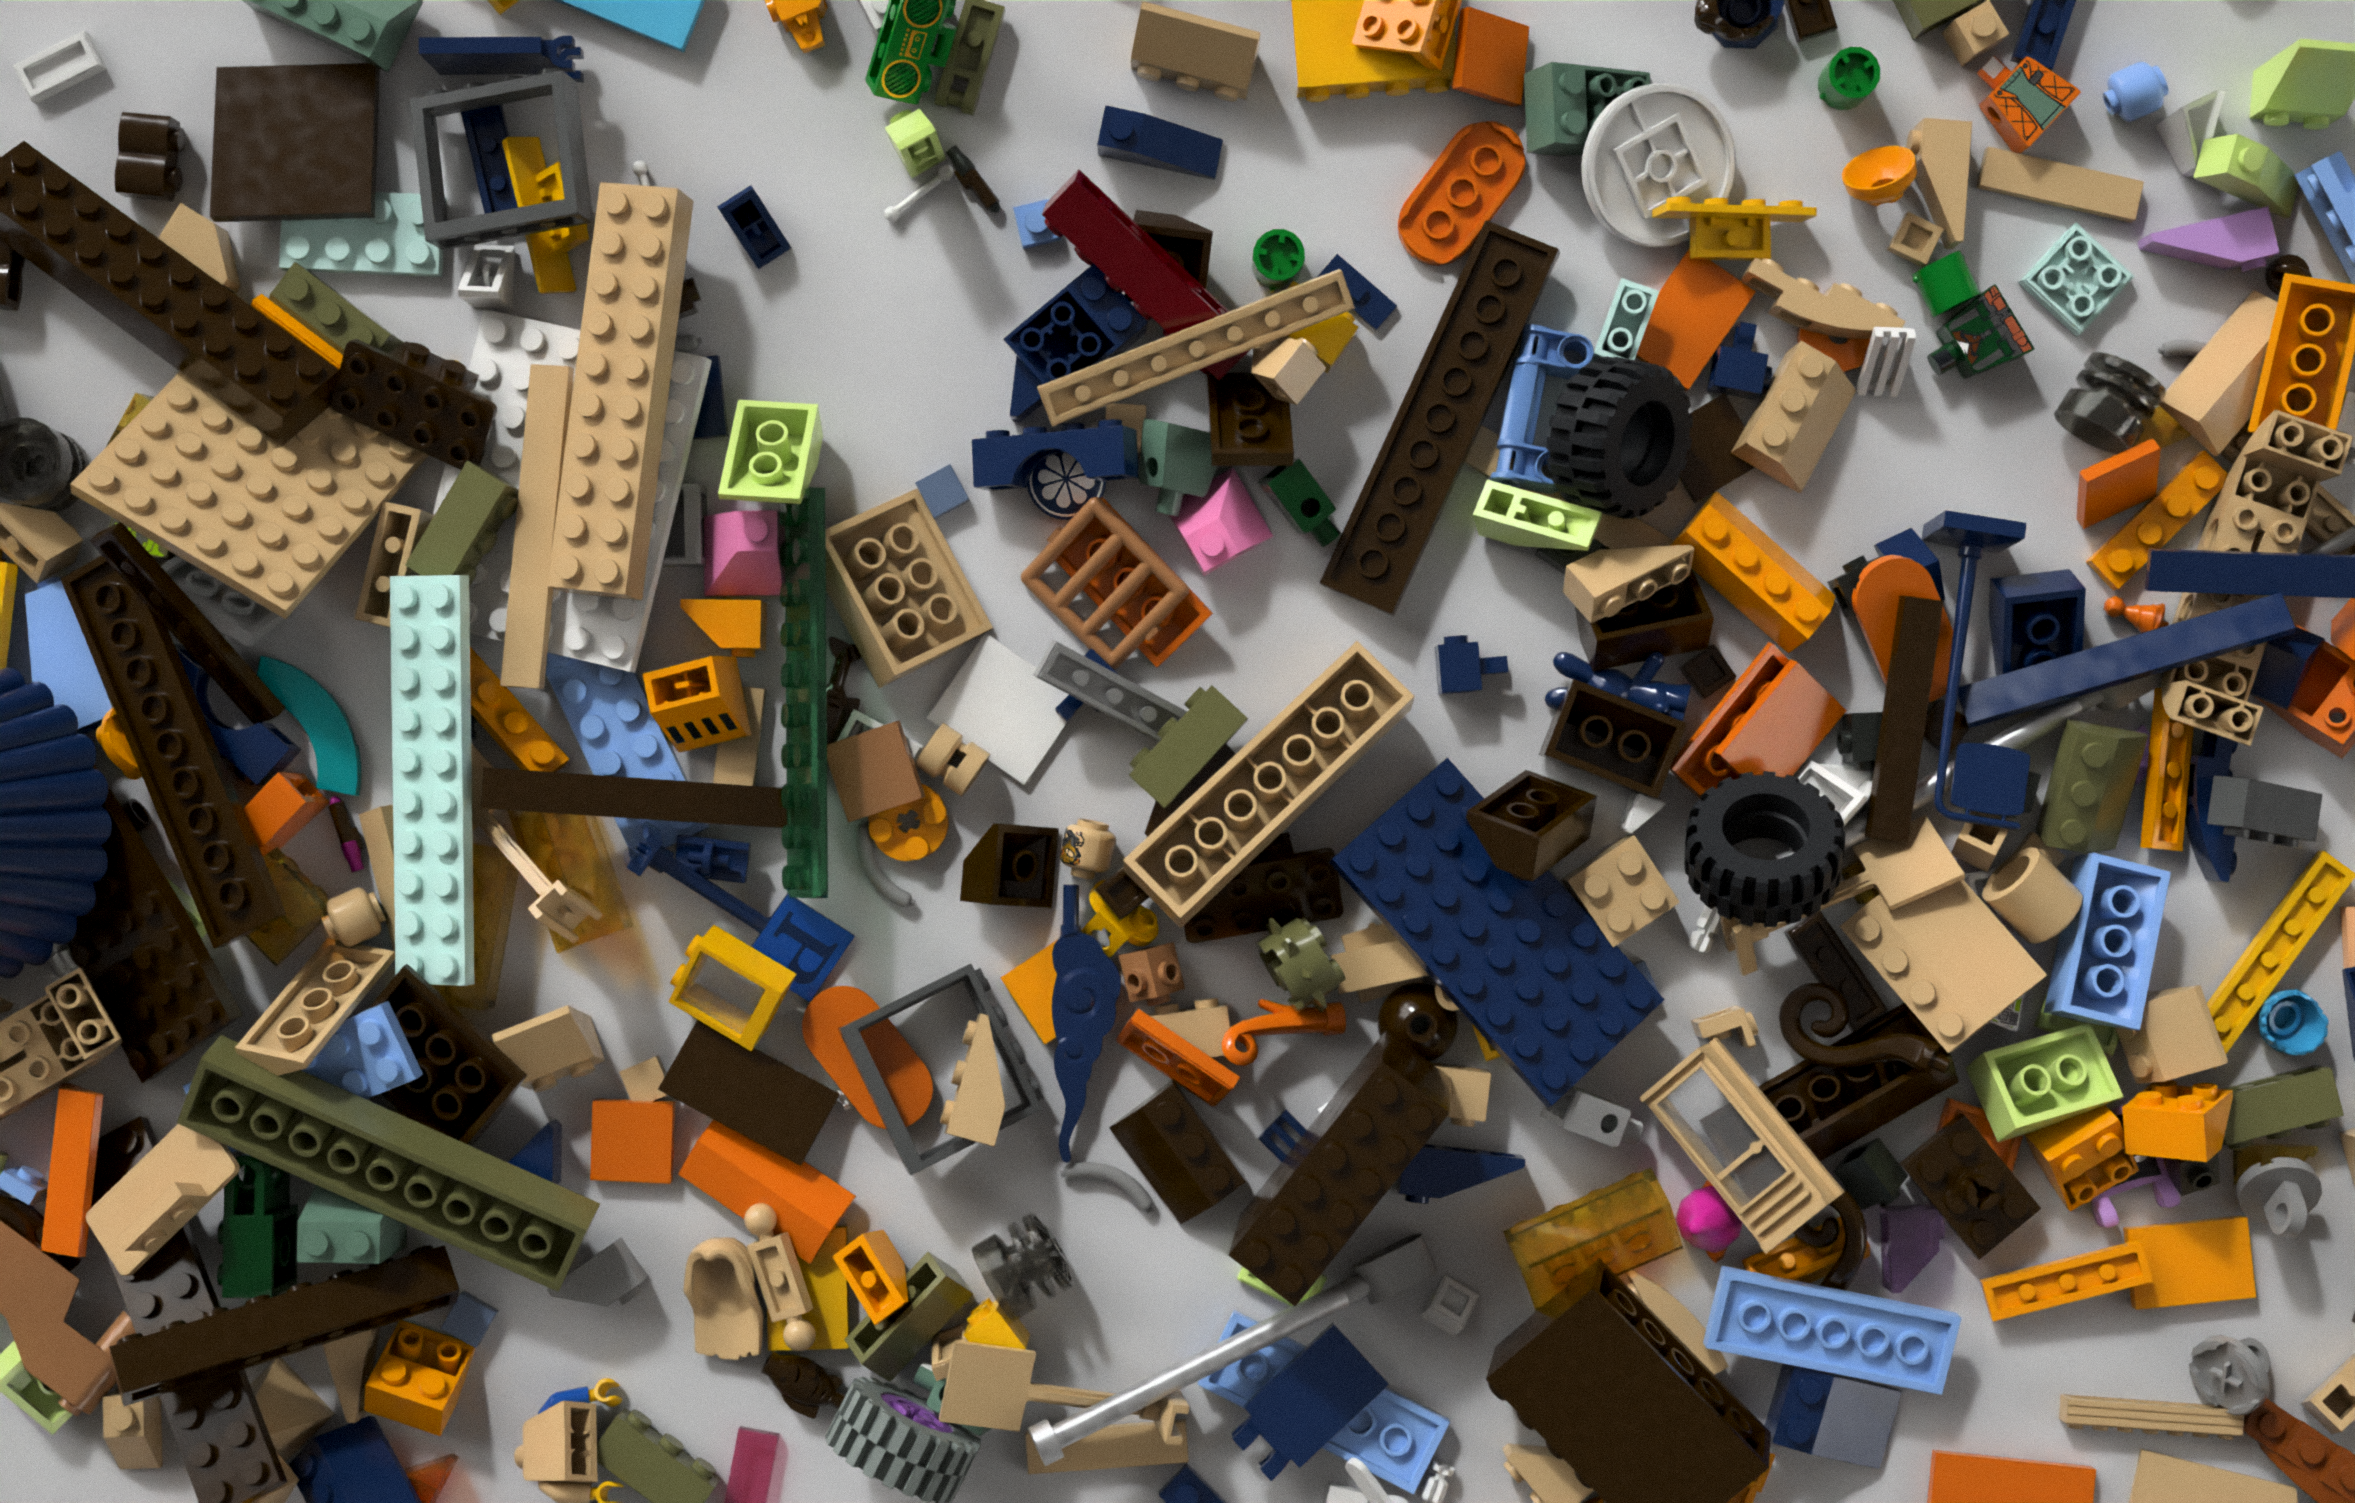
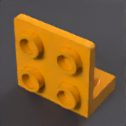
(1408, 27)

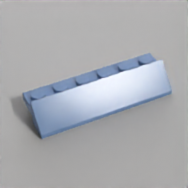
(2331, 194)

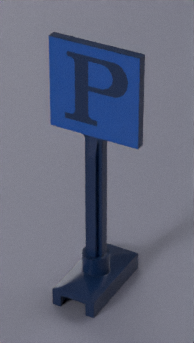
(791, 936)

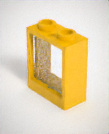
(725, 985)

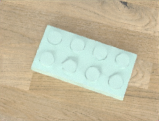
(379, 245)

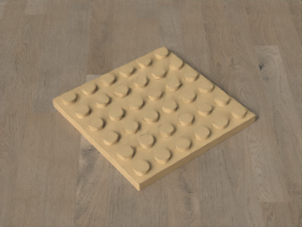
(239, 500)

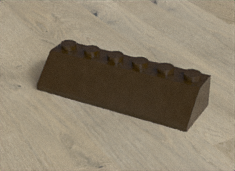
(1844, 1104)

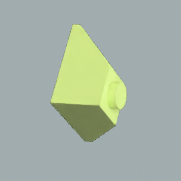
(29, 1392)

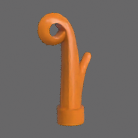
(1282, 1021)

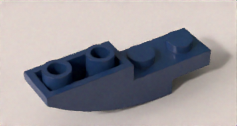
(2211, 848)

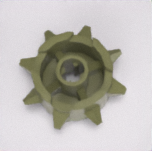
(1299, 964)

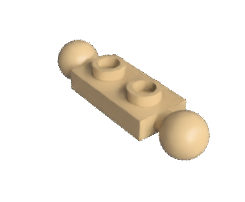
(780, 1277)

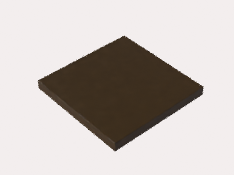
(295, 142)

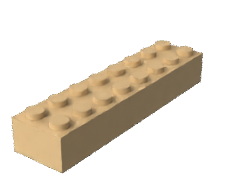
(1268, 784)

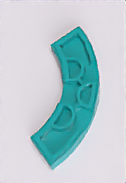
(323, 721)

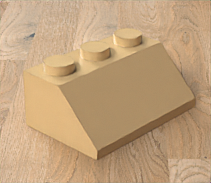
(1194, 51)
(1796, 416)

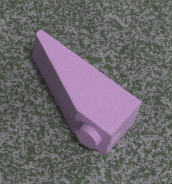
(2222, 242)

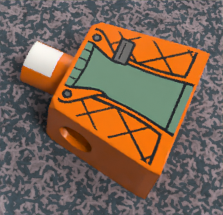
(2023, 100)

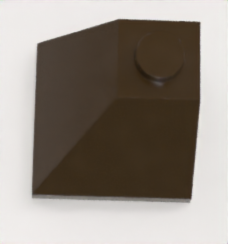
(1180, 239)
(1011, 867)

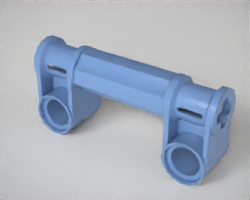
(1525, 400)

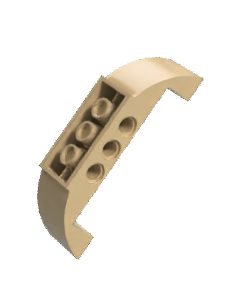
(2256, 511)
(53, 1041)

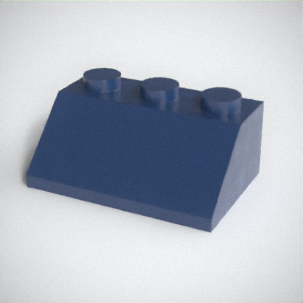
(352, 1467)

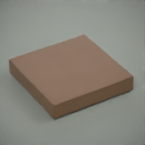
(874, 771)

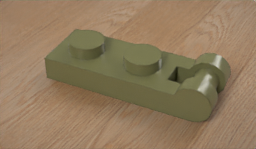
(970, 54)

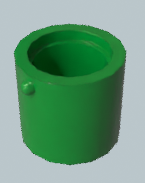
(1849, 78)
(1278, 259)
(1946, 283)

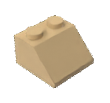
(2173, 1038)
(552, 1047)

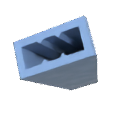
(62, 655)

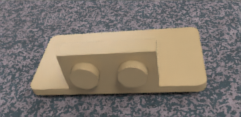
(160, 1196)

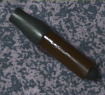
(971, 179)

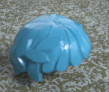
(2292, 1023)

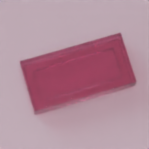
(752, 1466)

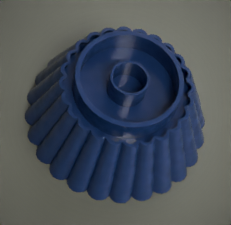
(47, 823)

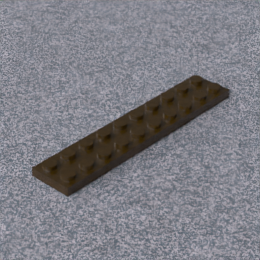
(1440, 417)
(175, 754)
(214, 1420)

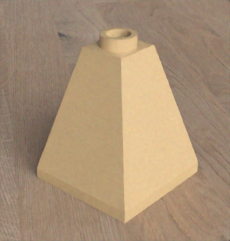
(288, 1407)

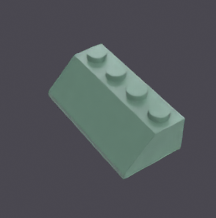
(358, 27)

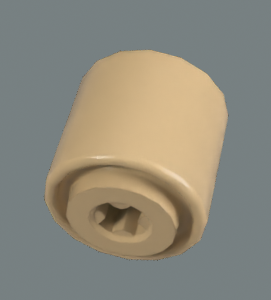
(2032, 896)

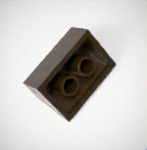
(1667, 622)
(1613, 739)
(1532, 823)
(1178, 1153)

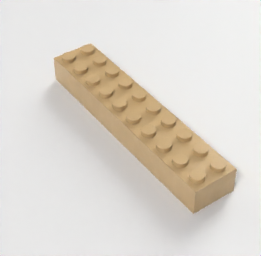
(620, 391)

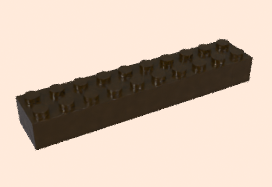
(160, 297)

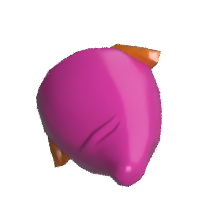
(1708, 1221)

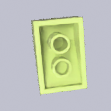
(2305, 84)
(771, 452)
(2043, 1081)

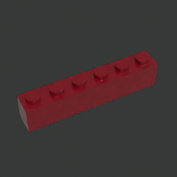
(1132, 261)

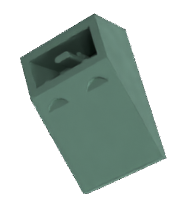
(1567, 100)

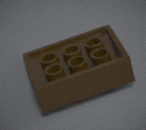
(463, 1072)

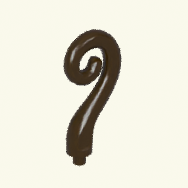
(1901, 1047)
(1855, 1240)

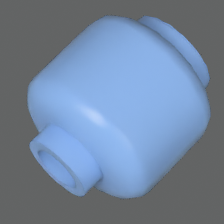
(2135, 91)

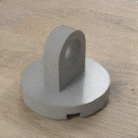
(2279, 1194)
(2231, 1372)

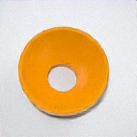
(1880, 174)

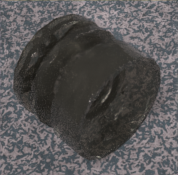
(2109, 403)
(24, 450)
(1019, 1268)

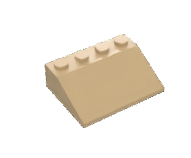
(900, 588)
(1945, 959)

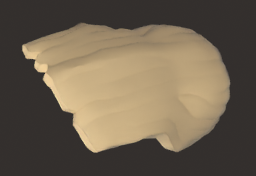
(724, 1299)

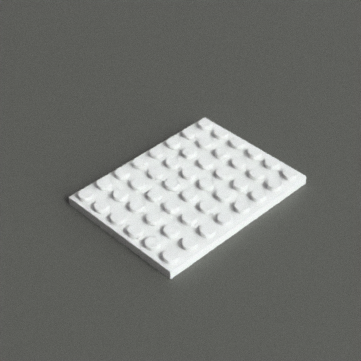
(581, 625)

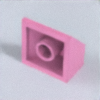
(1220, 523)
(743, 553)

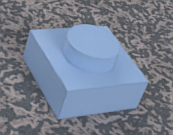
(1032, 225)
(24, 1184)

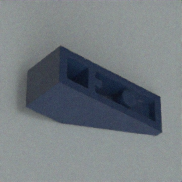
(1157, 143)
(1448, 1169)

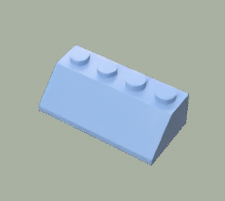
(2111, 943)

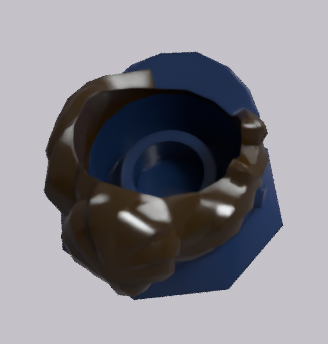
(1738, 21)

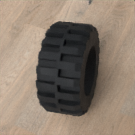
(1619, 437)
(1759, 887)

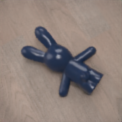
(1656, 695)

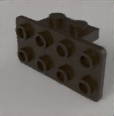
(415, 400)
(1271, 886)

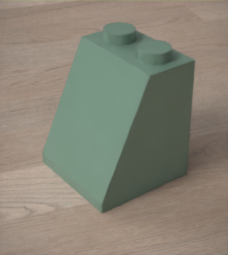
(345, 1231)

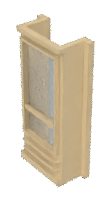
(1742, 1144)

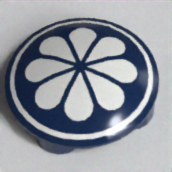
(1061, 486)

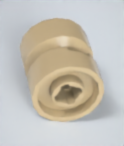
(940, 752)

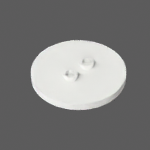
(1653, 148)

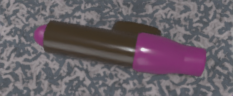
(348, 835)

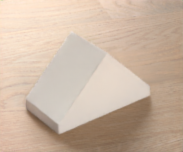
(489, 277)

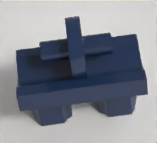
(714, 857)

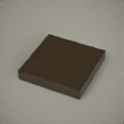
(1710, 458)

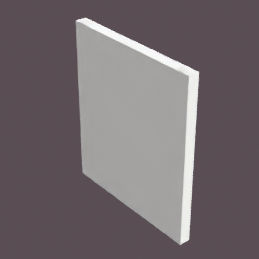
(1002, 708)

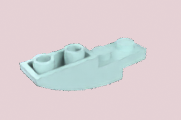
(1626, 321)

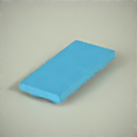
(658, 20)

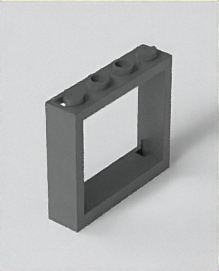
(515, 222)
(1009, 1053)

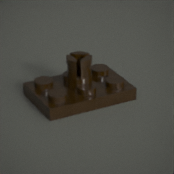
(1247, 423)
(1970, 1186)

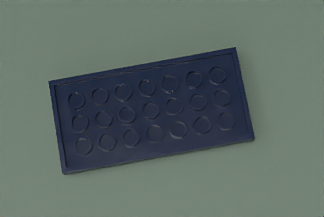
(1500, 947)

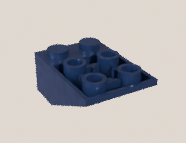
(1077, 328)

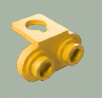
(1137, 927)

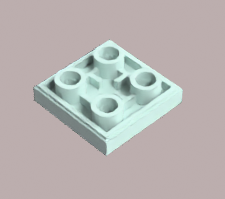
(2076, 279)

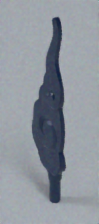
(1081, 1010)

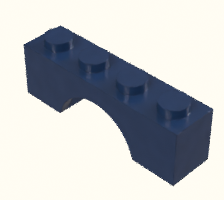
(1008, 460)
(256, 750)

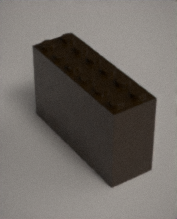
(1341, 1167)
(1626, 1399)

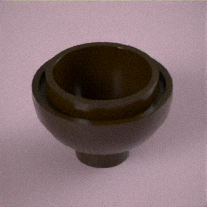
(1417, 1001)

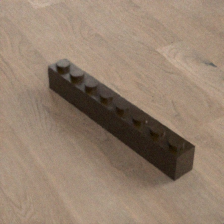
(282, 1324)

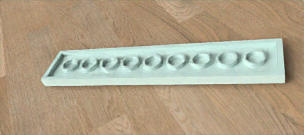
(432, 777)

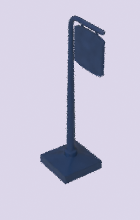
(1984, 775)

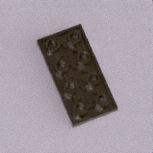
(749, 1092)

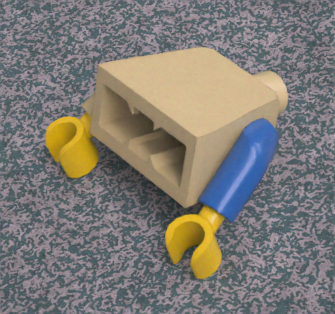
(562, 1445)

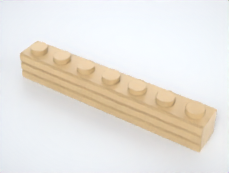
(2149, 1416)

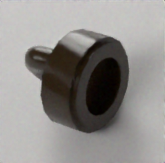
(2285, 264)

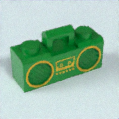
(905, 47)

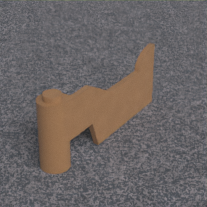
(36, 1302)

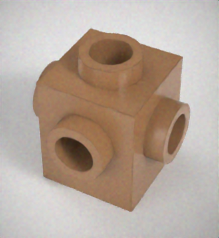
(1152, 973)

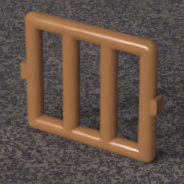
(1149, 565)

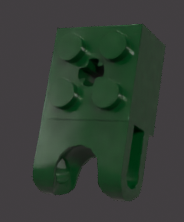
(258, 1233)

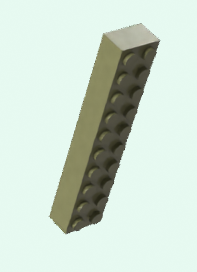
(389, 1164)

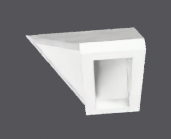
(2188, 127)
(1841, 784)

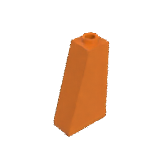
(283, 809)

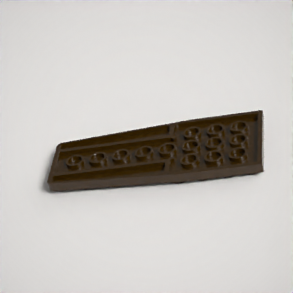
(148, 958)

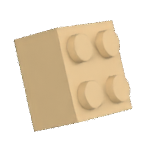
(1621, 889)

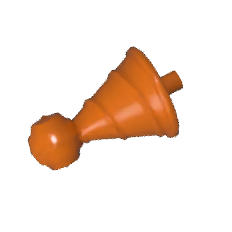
(2141, 616)

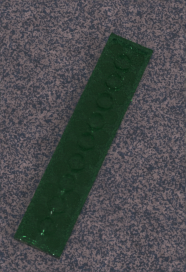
(806, 696)

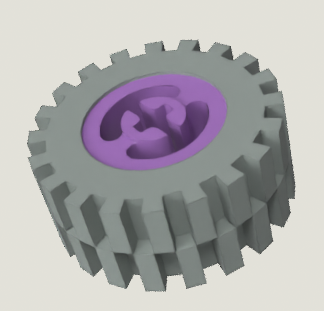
(901, 1441)

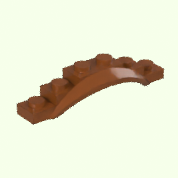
(2303, 1454)

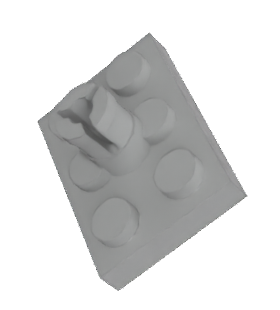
(222, 605)

